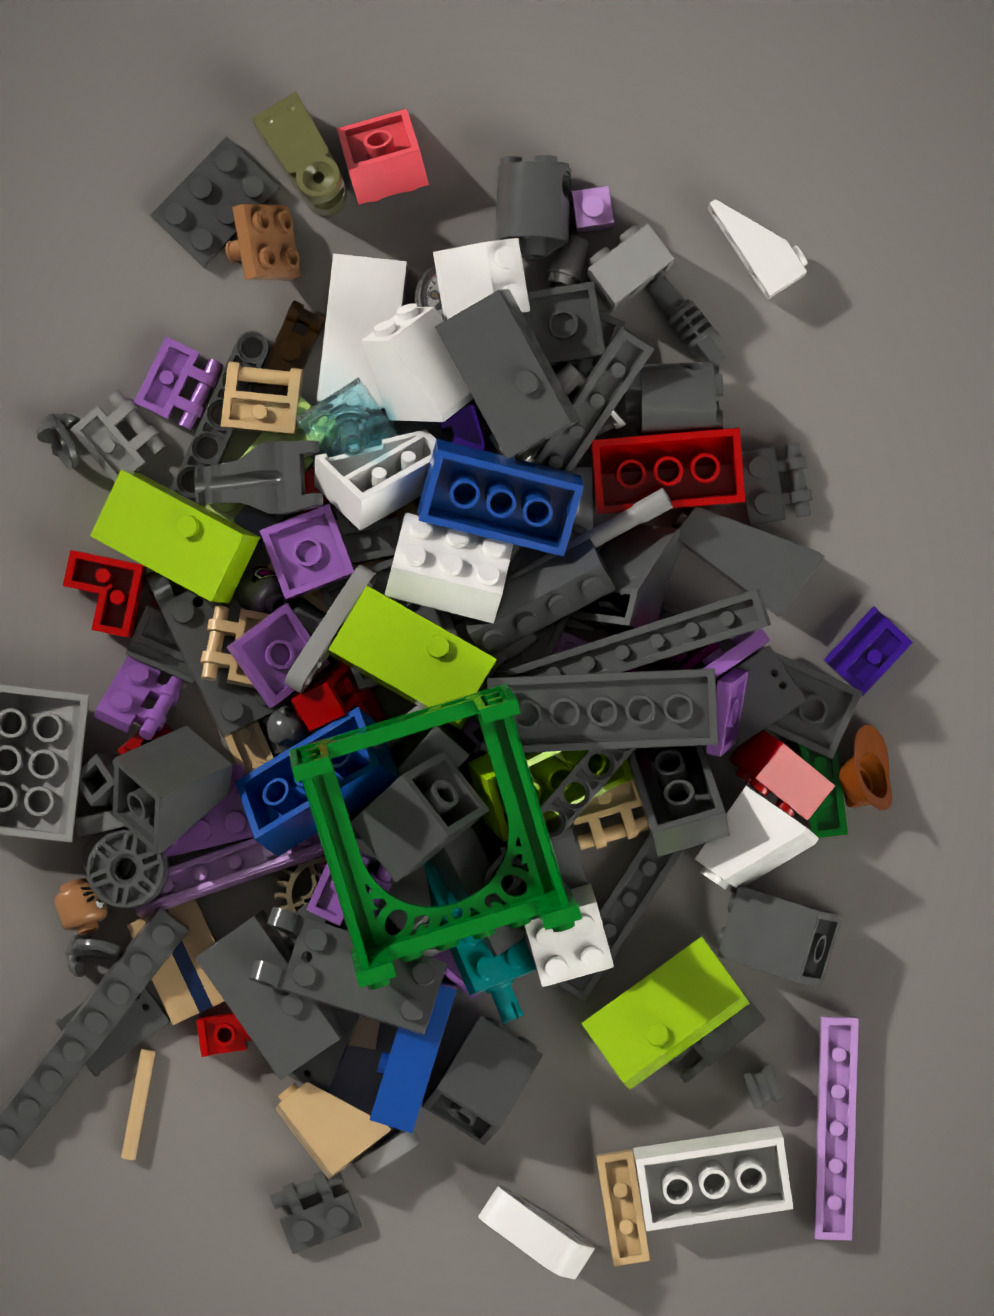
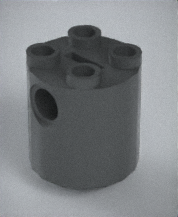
(534, 204)
(674, 398)

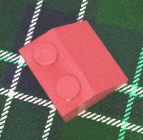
(382, 156)

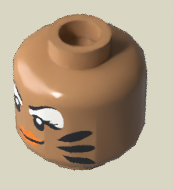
(79, 907)

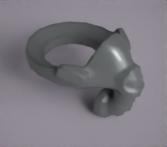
(54, 433)
(88, 947)

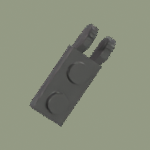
(721, 1040)

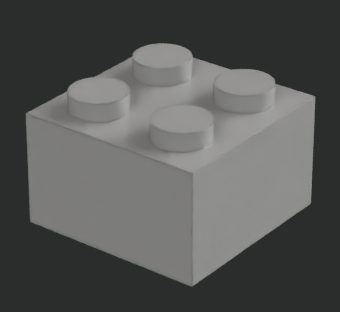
(629, 266)

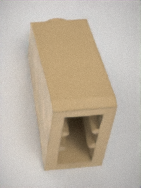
(328, 1127)

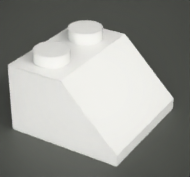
(478, 270)

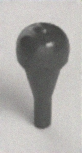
(286, 728)

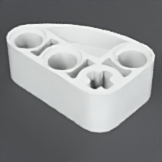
(536, 1233)

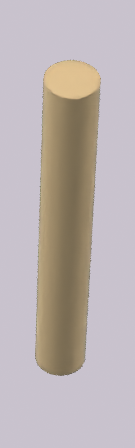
(138, 1104)

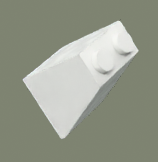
(415, 367)
(757, 843)

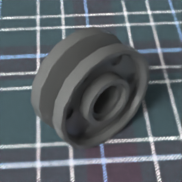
(105, 875)

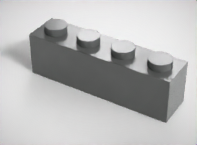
(543, 597)

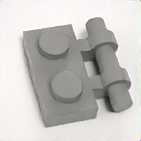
(109, 445)

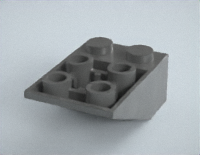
(640, 571)

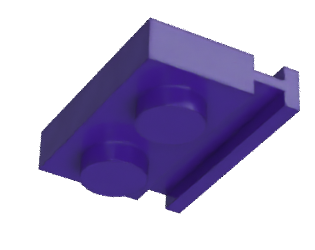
(867, 650)

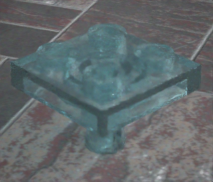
(347, 422)

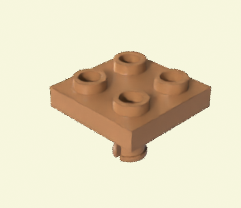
(264, 242)

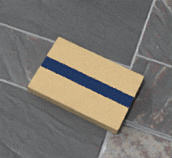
(181, 980)

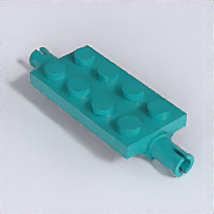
(477, 964)

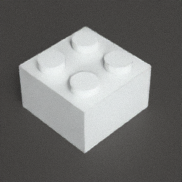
(572, 951)

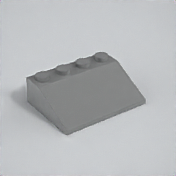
(40, 761)

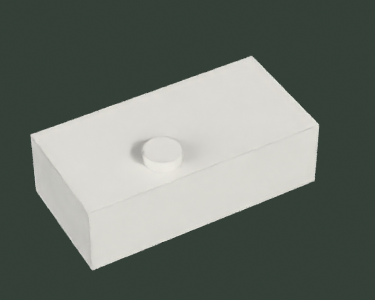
(359, 298)
(713, 1178)

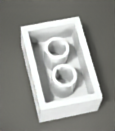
(449, 569)

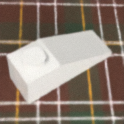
(762, 252)

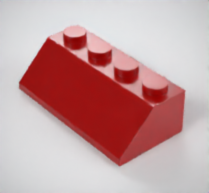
(690, 466)

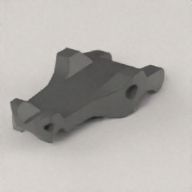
(264, 478)

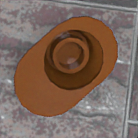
(866, 773)

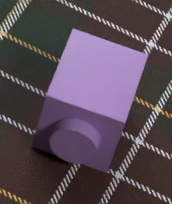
(592, 209)

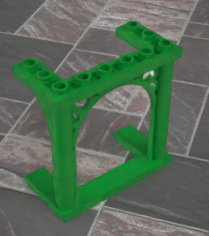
(545, 892)

